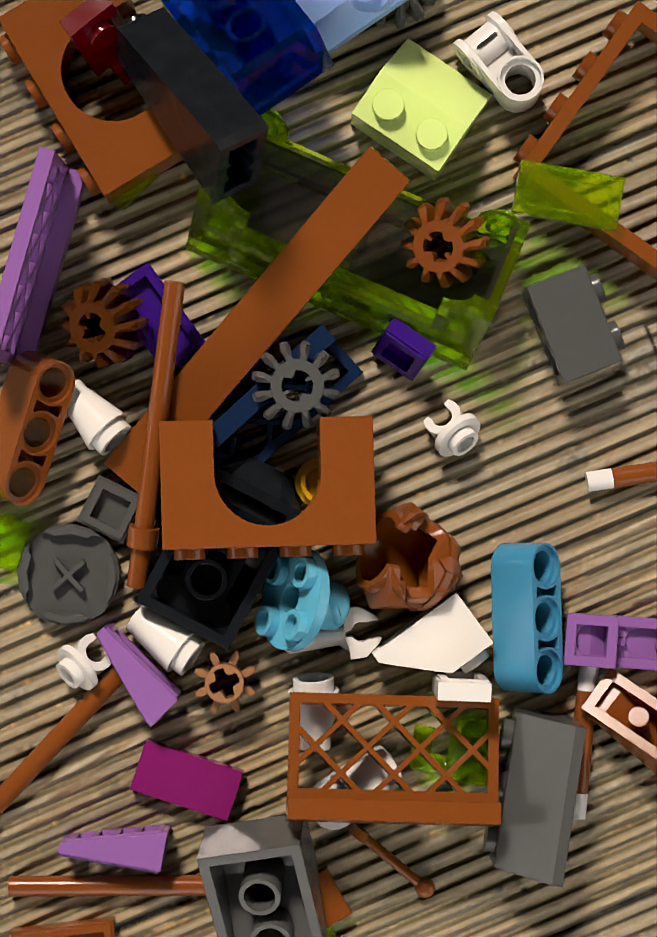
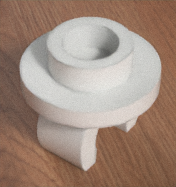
(457, 435)
(76, 667)

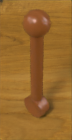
(424, 886)

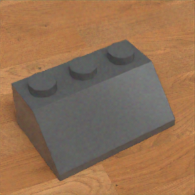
(536, 794)

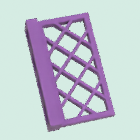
(37, 253)

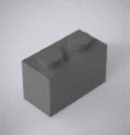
(573, 324)

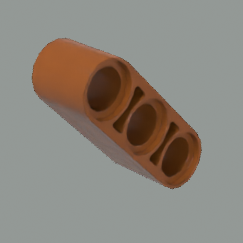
(42, 406)

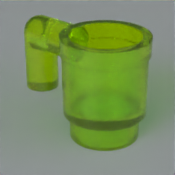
(470, 771)

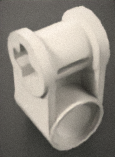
(495, 55)

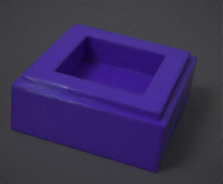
(403, 349)

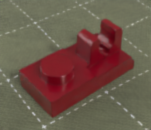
(94, 34)

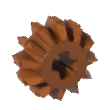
(456, 229)

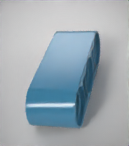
(527, 617)

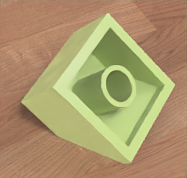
(419, 108)

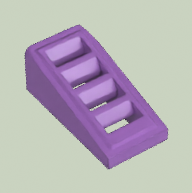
(145, 682)
(131, 847)

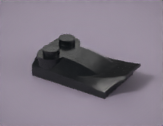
(217, 592)

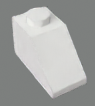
(438, 640)

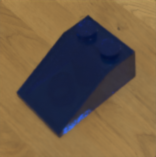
(257, 44)

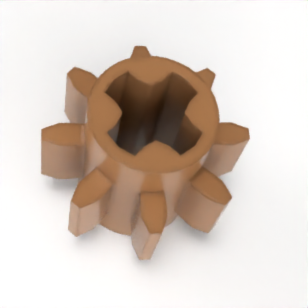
(220, 694)

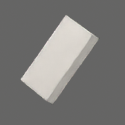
(461, 686)

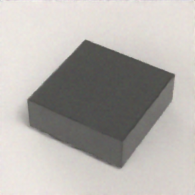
(109, 509)

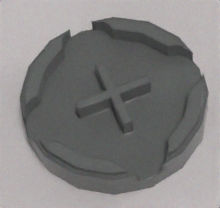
(69, 574)

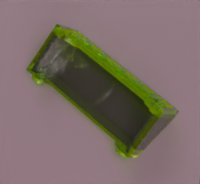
(373, 279)

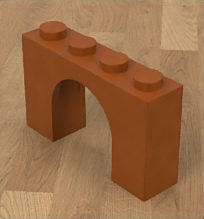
(113, 152)
(337, 515)

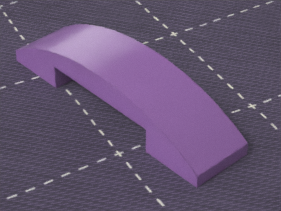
(610, 641)

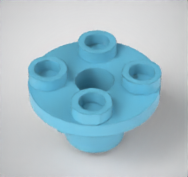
(300, 602)

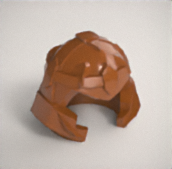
(411, 563)

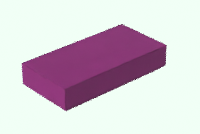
(186, 779)

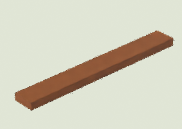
(273, 301)

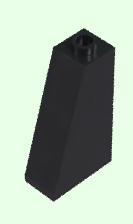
(194, 103)

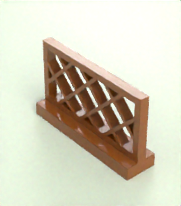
(393, 806)

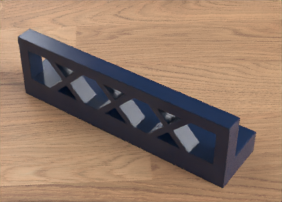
(246, 408)

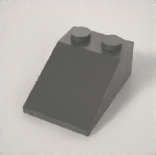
(262, 879)

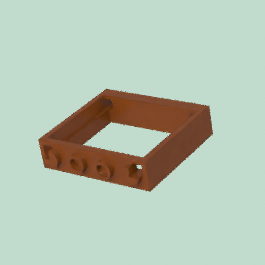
(564, 110)

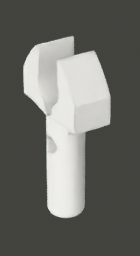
(337, 637)

